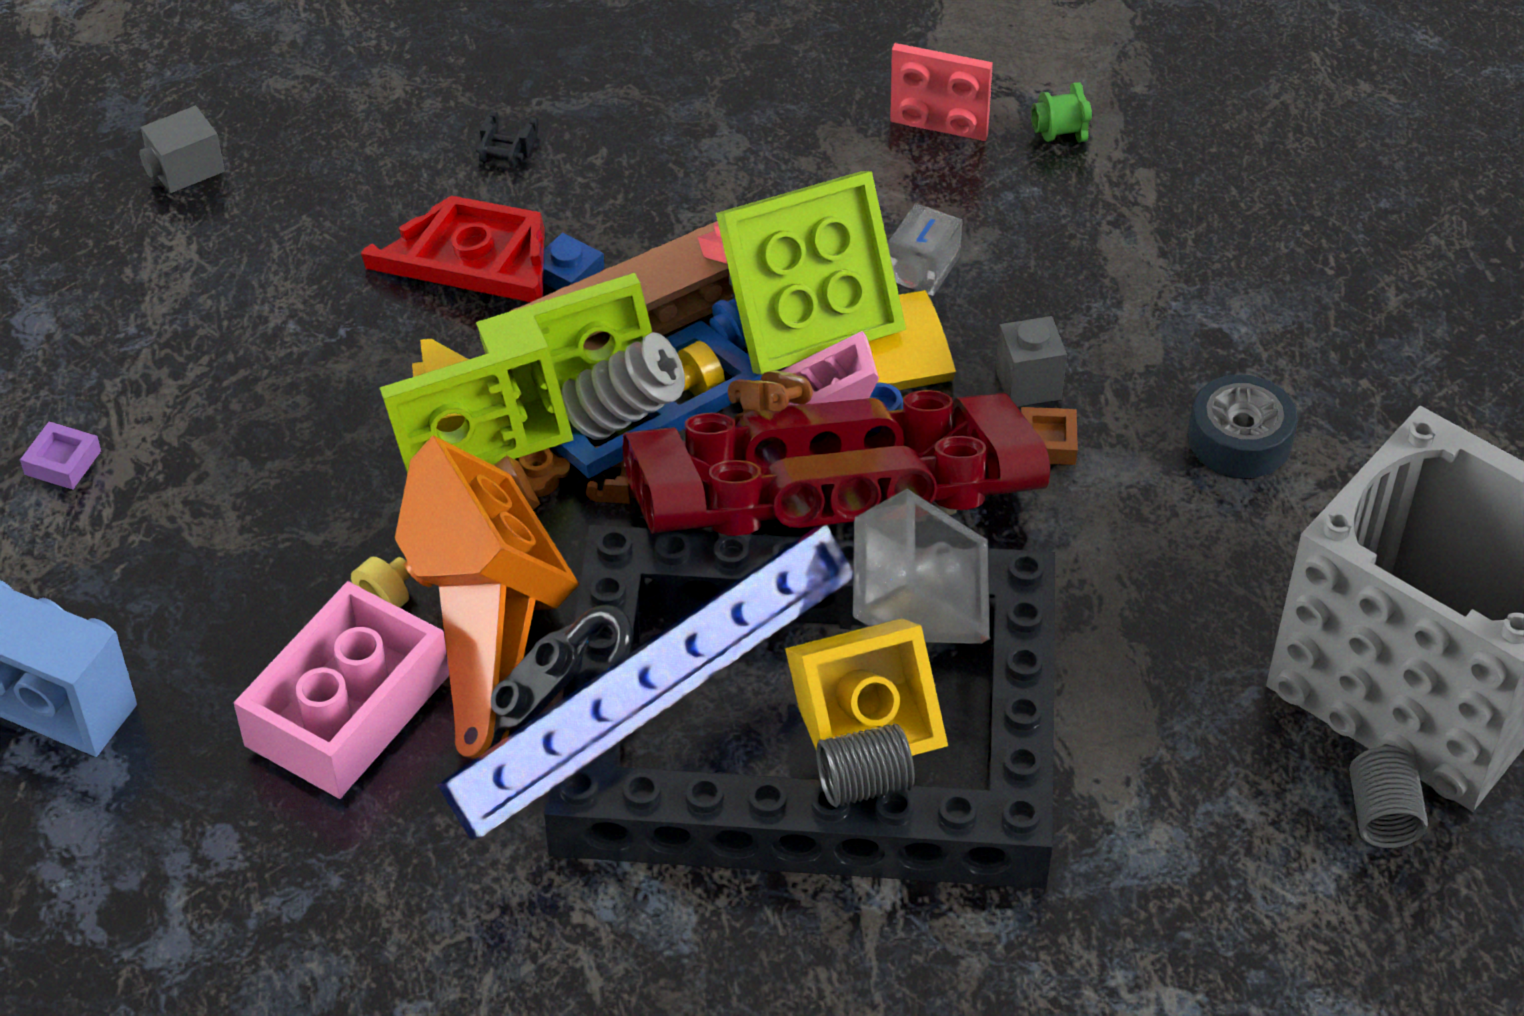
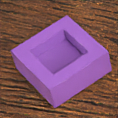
(60, 455)

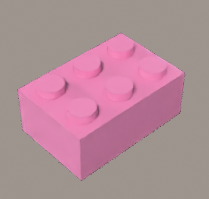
(342, 689)

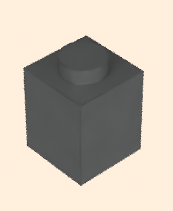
(181, 149)
(1031, 361)

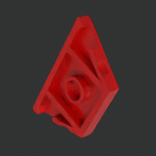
(469, 248)

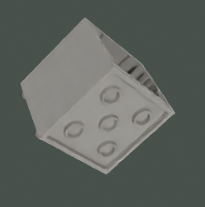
(1415, 608)

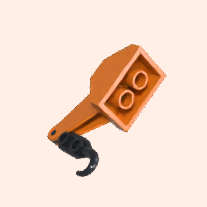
(494, 565)

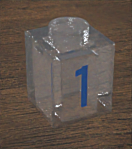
(925, 248)

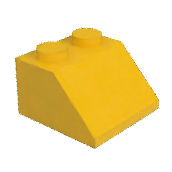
(869, 682)

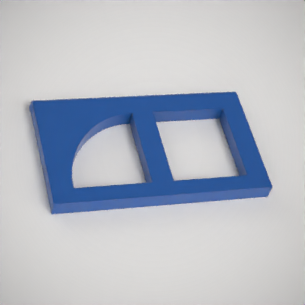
(733, 361)

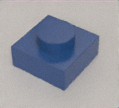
(570, 262)

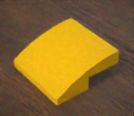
(918, 353)

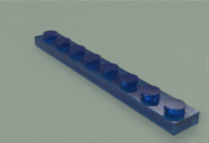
(644, 683)

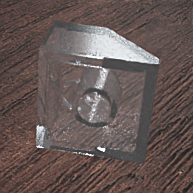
(921, 569)

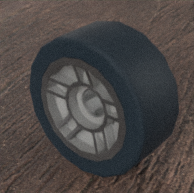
(1242, 426)

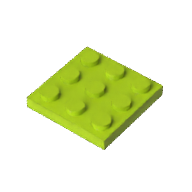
(810, 270)

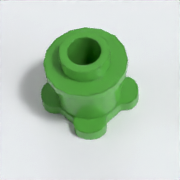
(1062, 114)

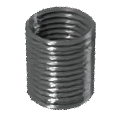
(865, 764)
(1388, 797)

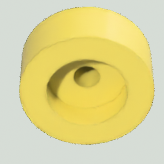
(383, 579)

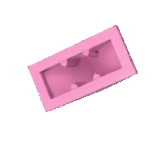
(839, 371)

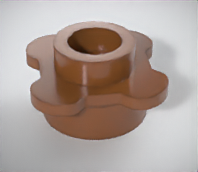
(544, 470)

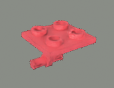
(940, 91)

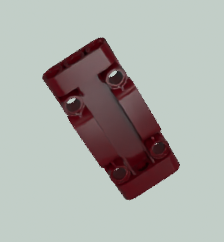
(930, 447)

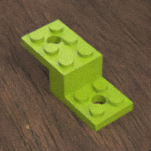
(515, 388)

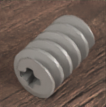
(624, 387)

